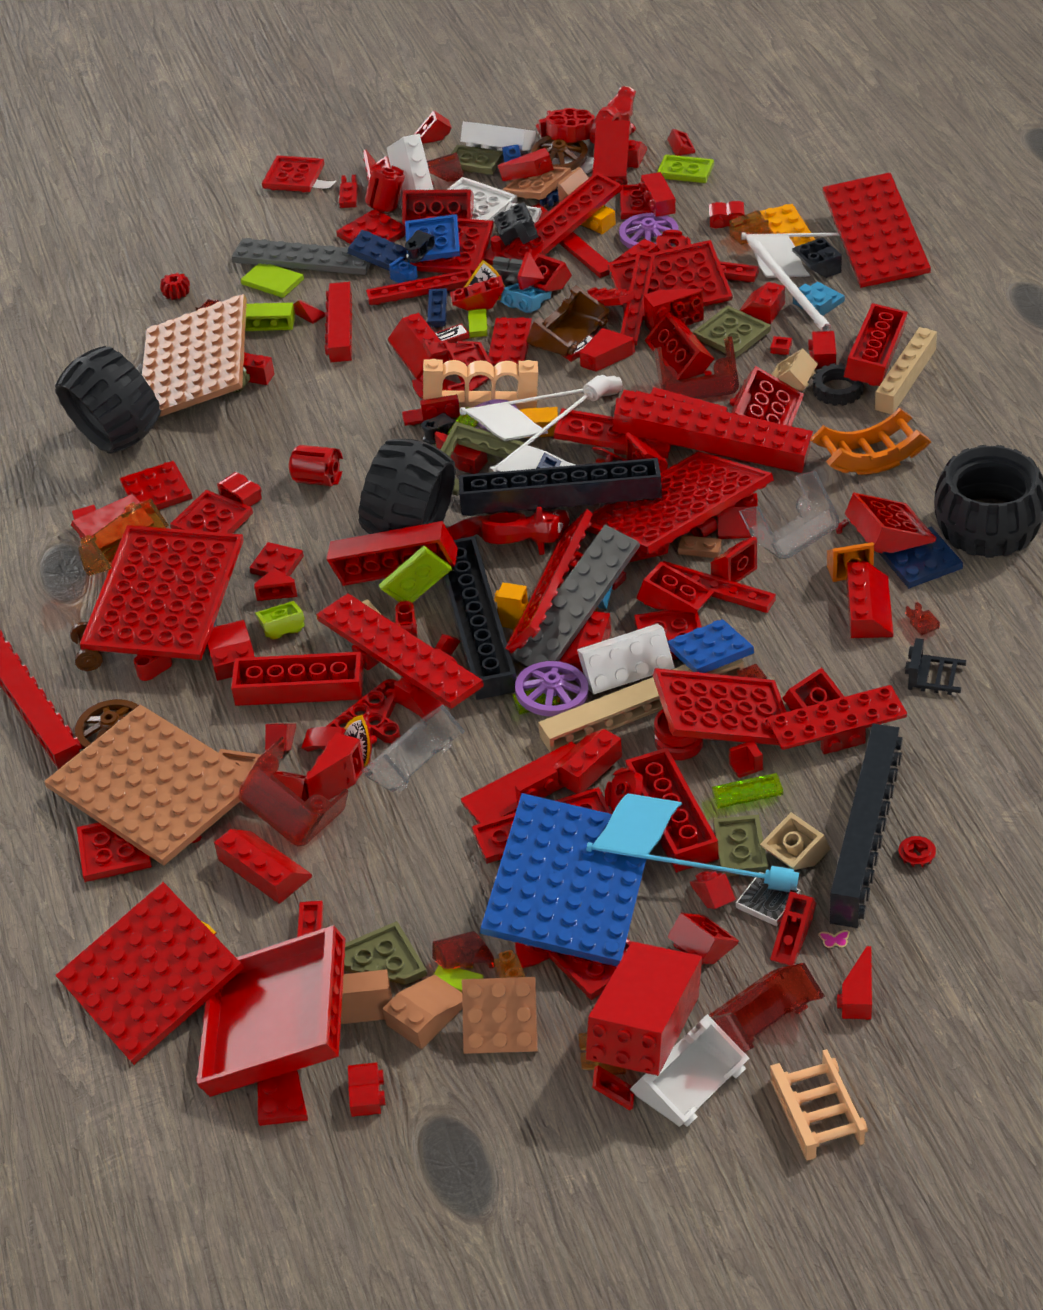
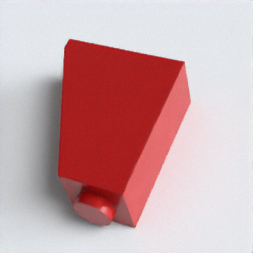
(606, 349)

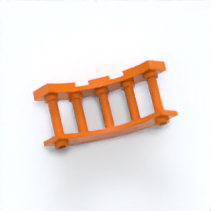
(842, 443)

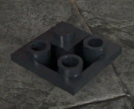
(820, 257)

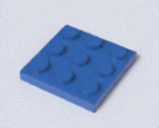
(445, 232)
(710, 647)

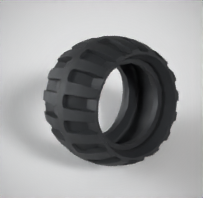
(107, 399)
(406, 486)
(989, 527)

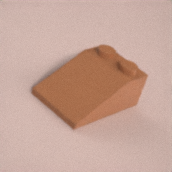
(423, 1010)

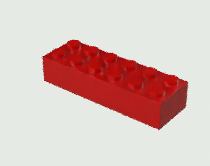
(875, 344)
(381, 553)
(297, 678)
(688, 831)

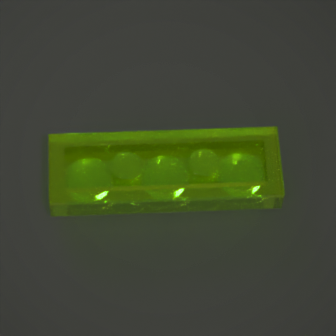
(747, 790)

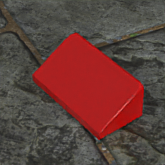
(680, 143)

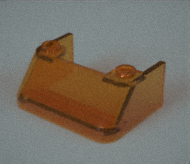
(101, 547)

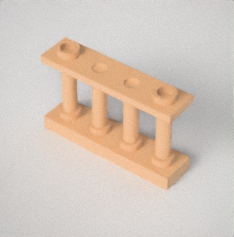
(801, 1120)

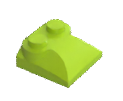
(281, 620)

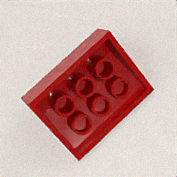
(767, 398)
(887, 523)

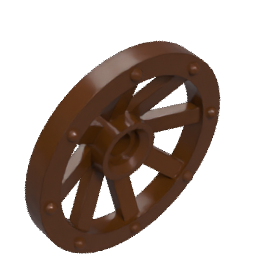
(561, 149)
(102, 722)

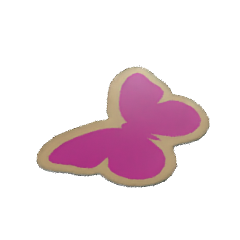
(838, 939)

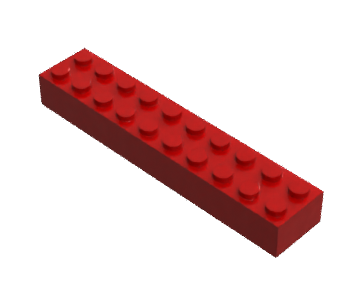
(712, 431)

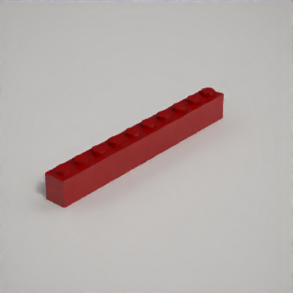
(35, 708)

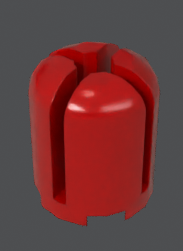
(384, 188)
(315, 465)

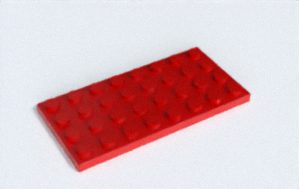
(876, 230)

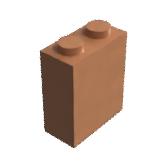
(365, 996)

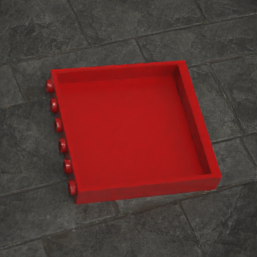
(274, 1013)

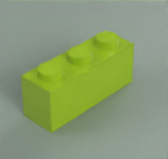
(269, 316)

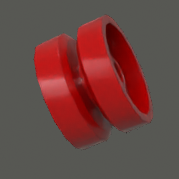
(679, 747)

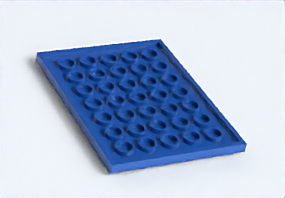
(556, 891)

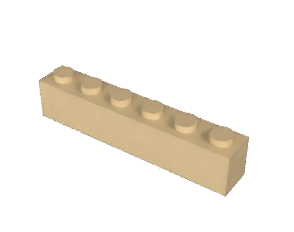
(905, 370)

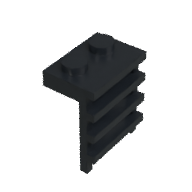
(919, 669)

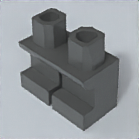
(507, 269)

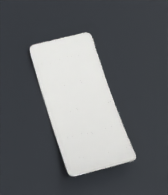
(323, 184)

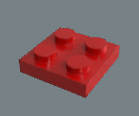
(278, 557)

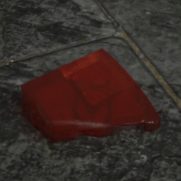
(461, 951)

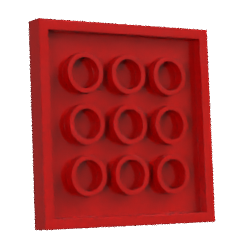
(473, 241)

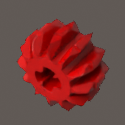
(175, 286)

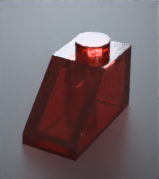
(446, 167)

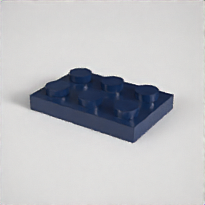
(376, 249)

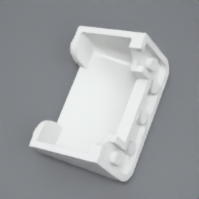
(692, 1072)

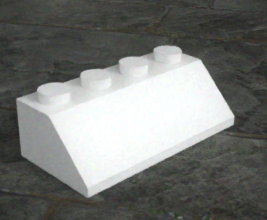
(410, 157)

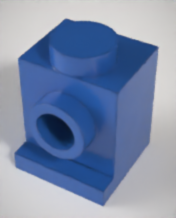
(402, 271)

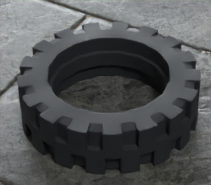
(835, 396)

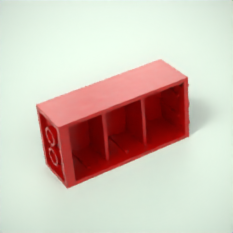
(643, 1008)

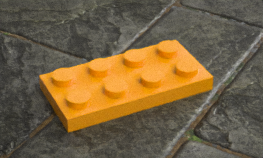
(786, 221)

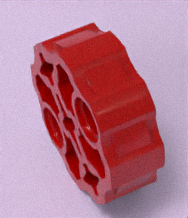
(569, 124)

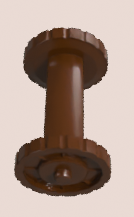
(86, 659)

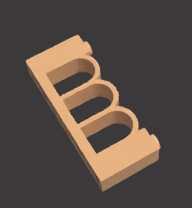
(525, 373)

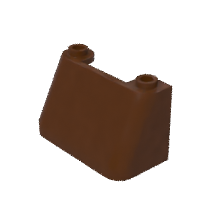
(568, 324)

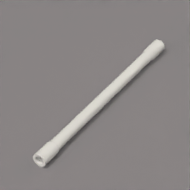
(818, 319)

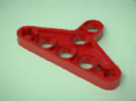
(375, 711)

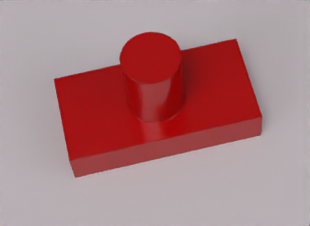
(494, 250)

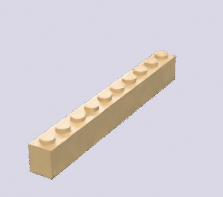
(611, 710)

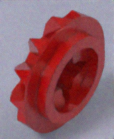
(923, 845)

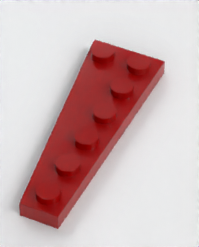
(281, 1100)

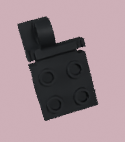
(516, 223)

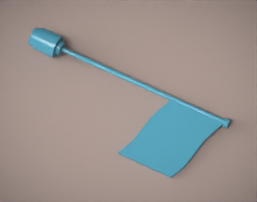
(639, 825)

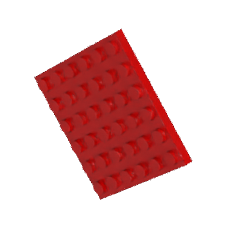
(149, 972)

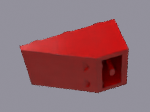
(682, 303)
(336, 767)

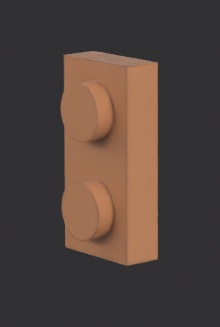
(699, 546)

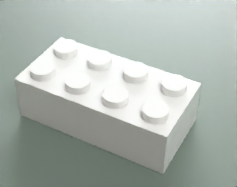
(496, 137)
(625, 658)

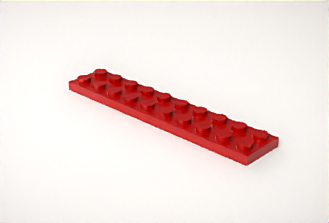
(549, 581)
(400, 651)

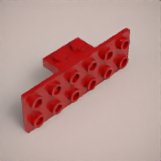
(837, 722)
(503, 795)

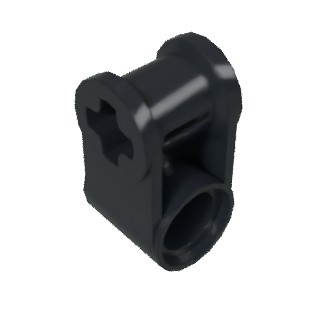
(419, 246)
(440, 423)

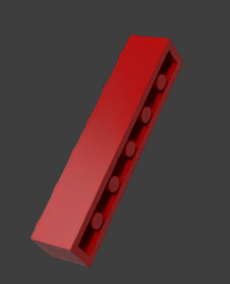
(339, 322)

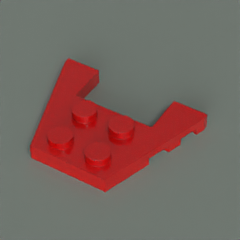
(461, 351)

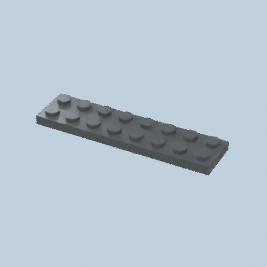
(299, 256)
(579, 597)

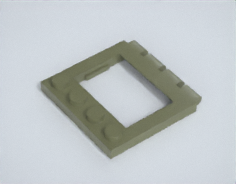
(477, 440)

